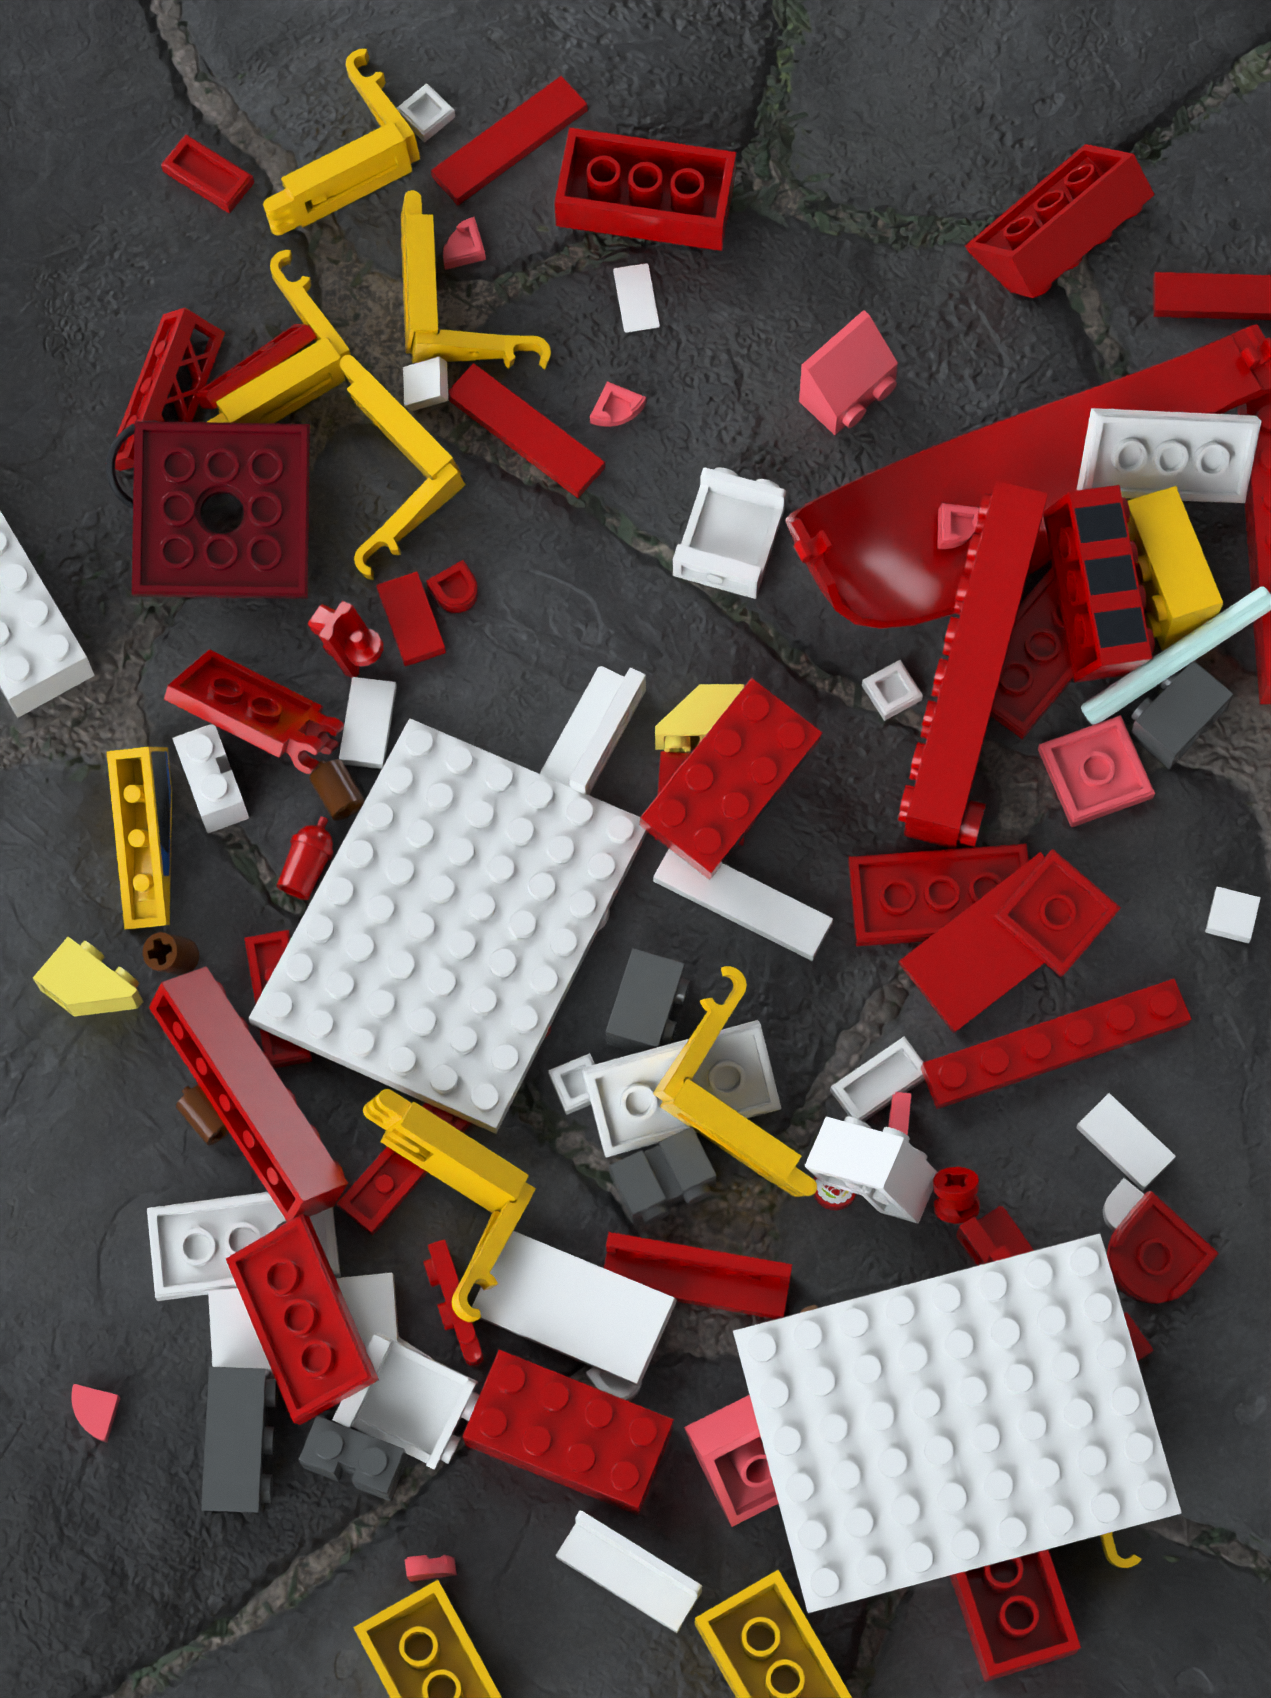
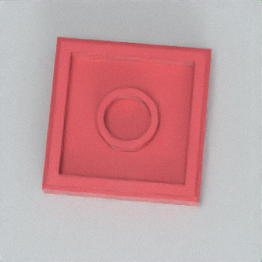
(1096, 771)

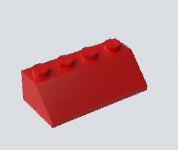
(1062, 219)

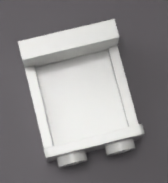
(730, 532)
(412, 1402)

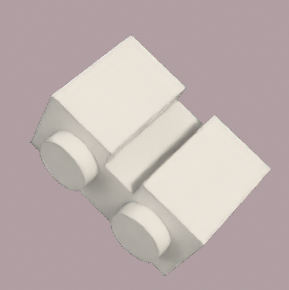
(210, 778)

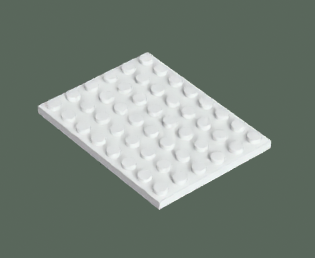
(450, 925)
(955, 1423)

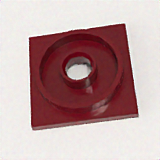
(185, 466)

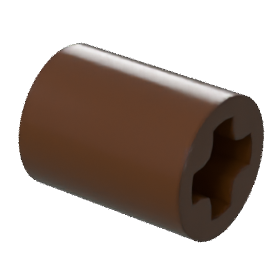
(336, 789)
(170, 953)
(201, 1115)

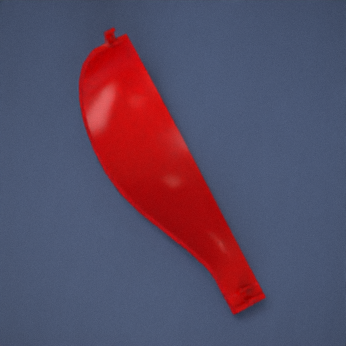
(878, 535)

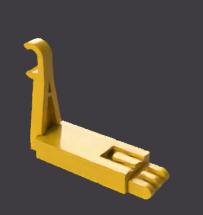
(351, 169)
(421, 303)
(300, 376)
(417, 445)
(716, 1119)
(464, 1167)

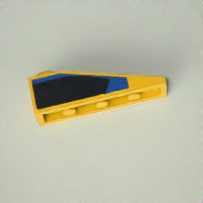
(142, 832)

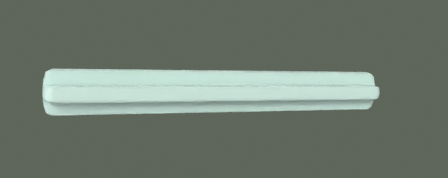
(1177, 656)

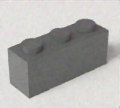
(238, 1439)

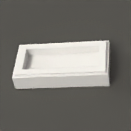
(367, 722)
(875, 1082)
(1126, 1142)

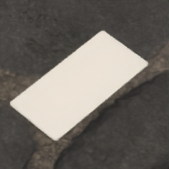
(636, 297)

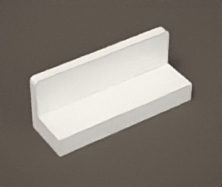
(595, 728)
(629, 1571)

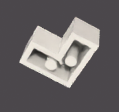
(874, 1165)

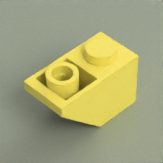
(694, 717)
(84, 984)

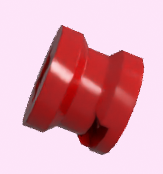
(956, 1194)

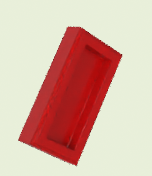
(207, 173)
(411, 619)

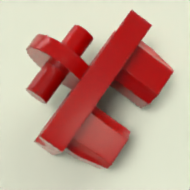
(346, 637)

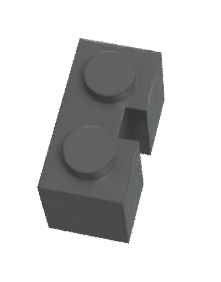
(1179, 714)
(646, 1002)
(663, 1177)
(337, 1449)

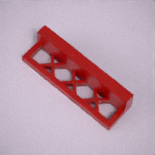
(160, 371)
(702, 1275)

